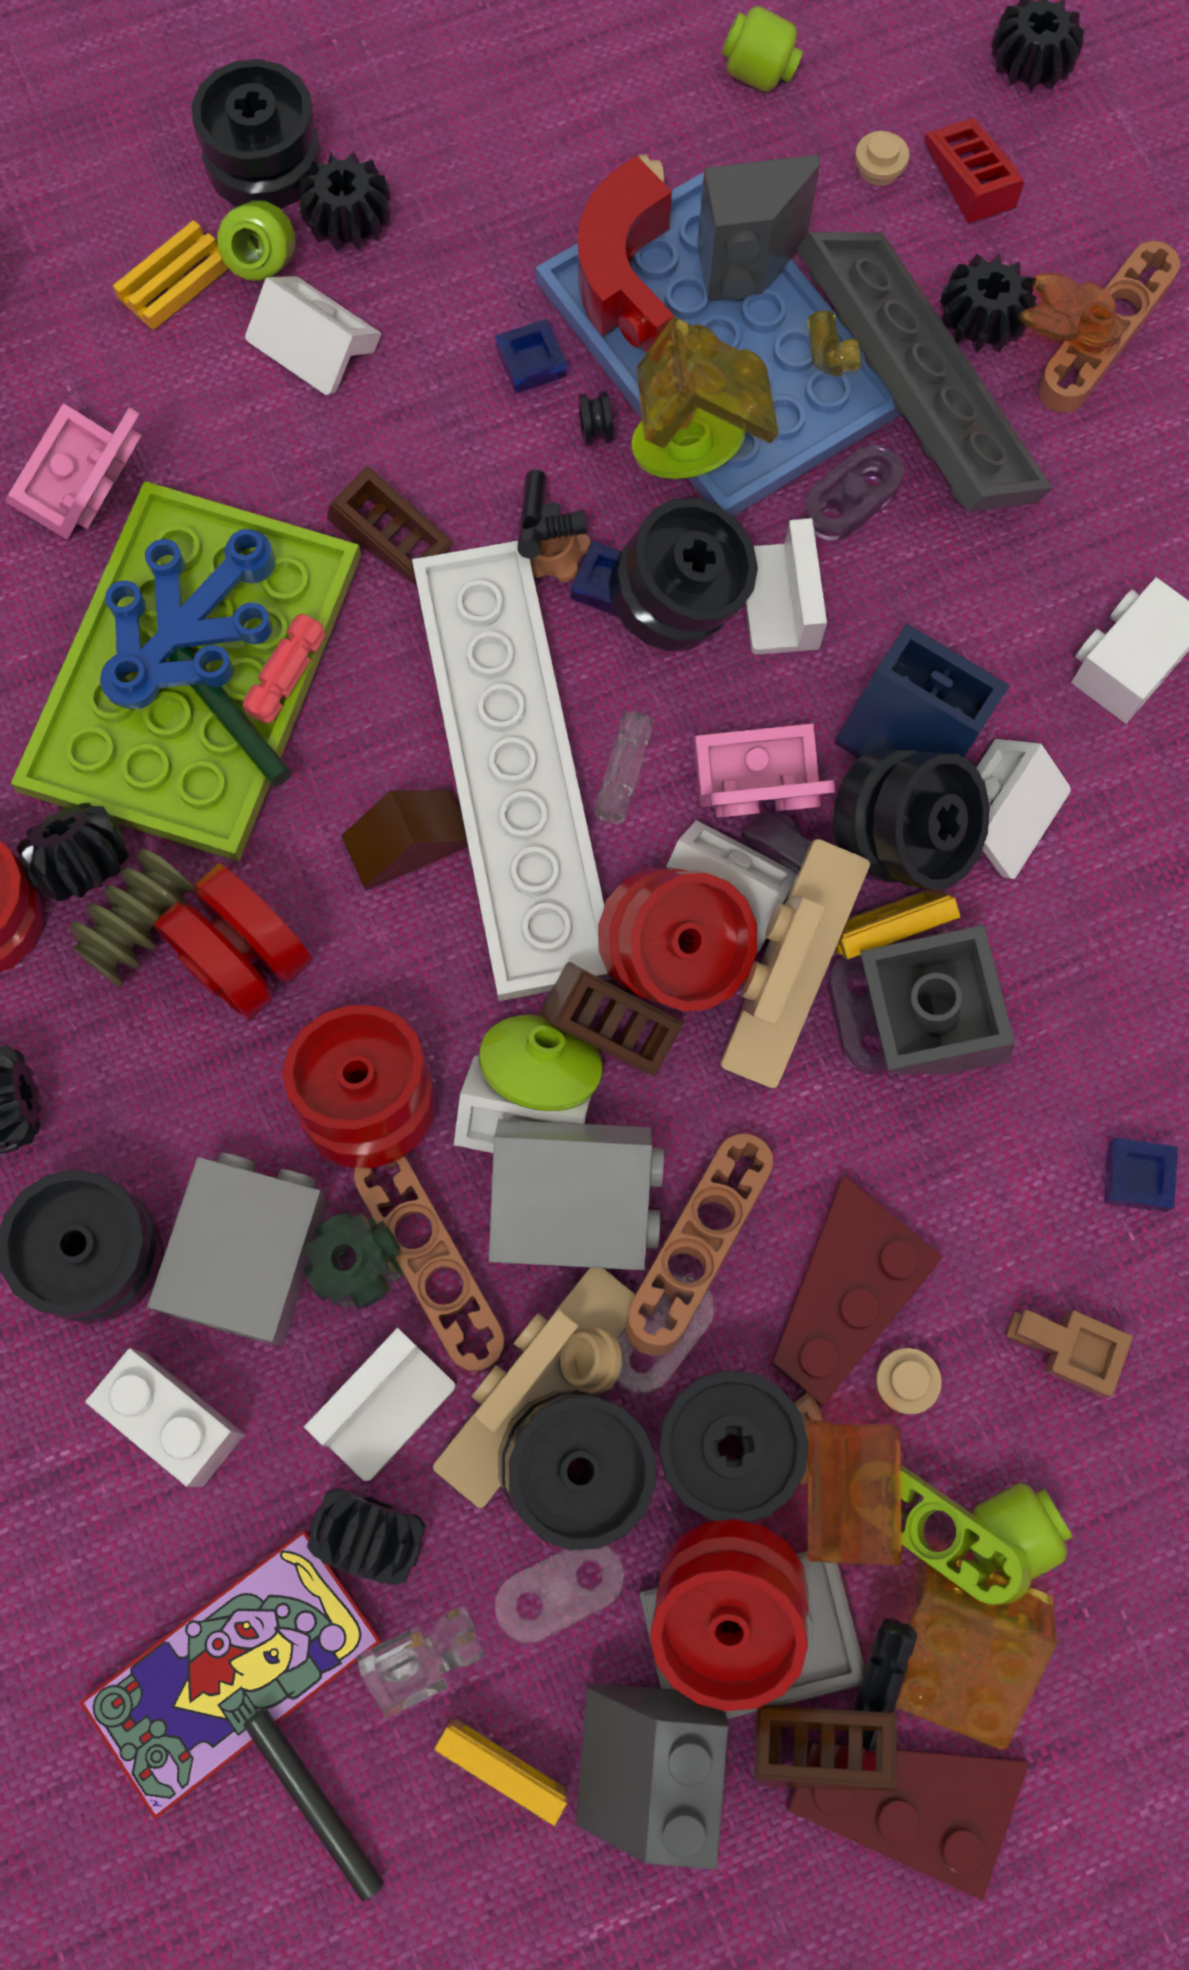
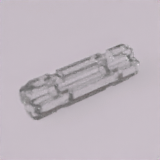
(623, 767)

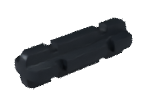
(885, 1672)

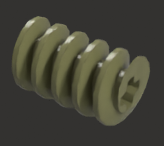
(130, 916)

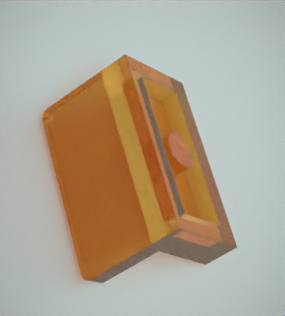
(854, 1494)

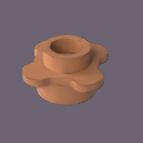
(560, 557)

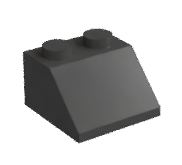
(753, 222)
(938, 1003)
(653, 1774)

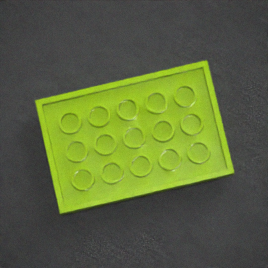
(173, 761)

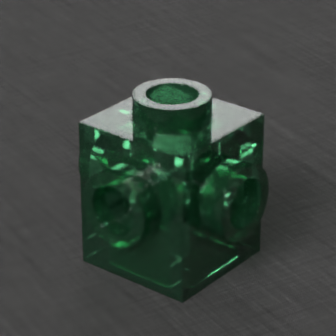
(374, 1265)

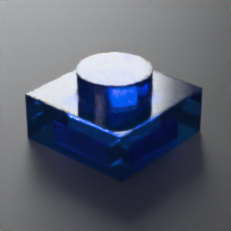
(531, 356)
(593, 577)
(1141, 1175)

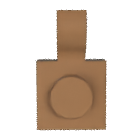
(1079, 1348)

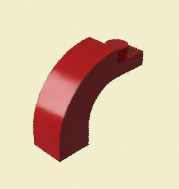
(617, 222)

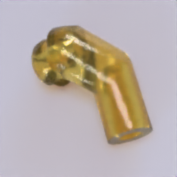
(826, 351)

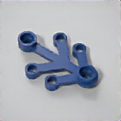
(185, 623)

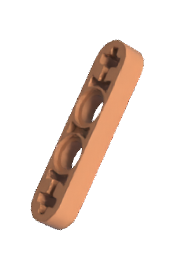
(1122, 286)
(695, 1239)
(433, 1256)

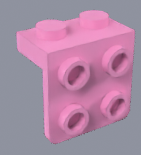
(73, 470)
(758, 766)

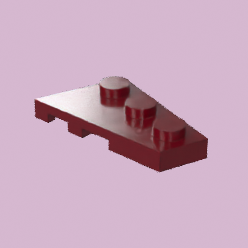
(851, 1291)
(940, 1819)

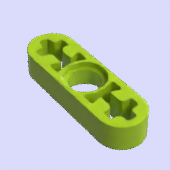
(991, 1545)

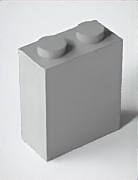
(573, 1194)
(239, 1249)

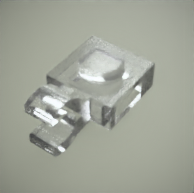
(414, 1666)

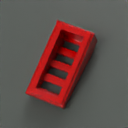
(972, 197)

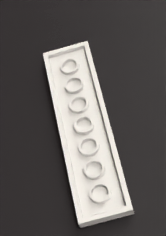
(512, 767)

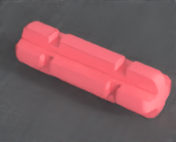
(283, 668)

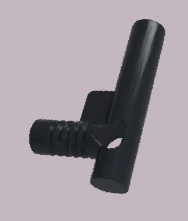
(543, 520)

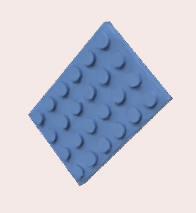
(812, 409)

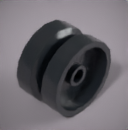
(256, 132)
(683, 574)
(913, 816)
(48, 1231)
(771, 1441)
(607, 1495)

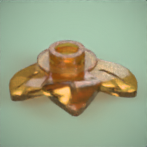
(1074, 313)

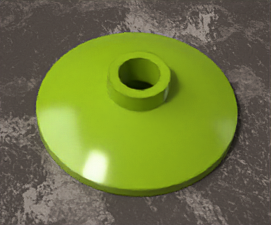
(691, 452)
(539, 1064)

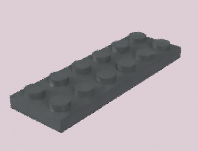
(924, 370)

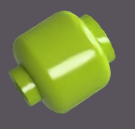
(761, 49)
(241, 250)
(1028, 1522)

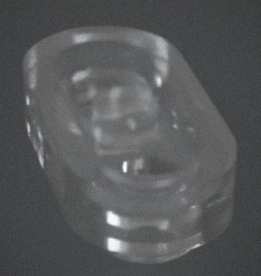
(664, 1364)
(561, 1594)

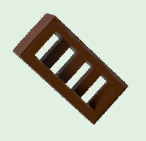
(372, 487)
(566, 997)
(774, 1719)

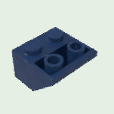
(921, 700)

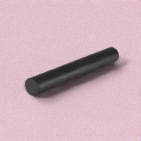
(313, 1804)

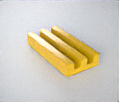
(166, 270)
(896, 921)
(503, 1771)

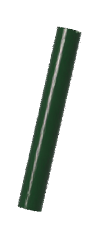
(238, 726)

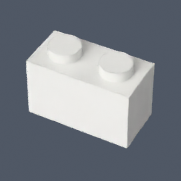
(1137, 652)
(165, 1418)

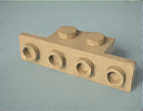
(794, 963)
(472, 1456)

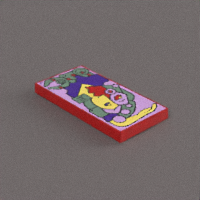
(253, 1647)

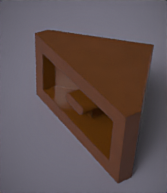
(404, 834)

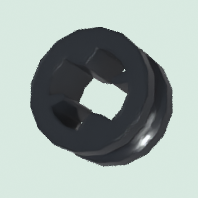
(595, 418)

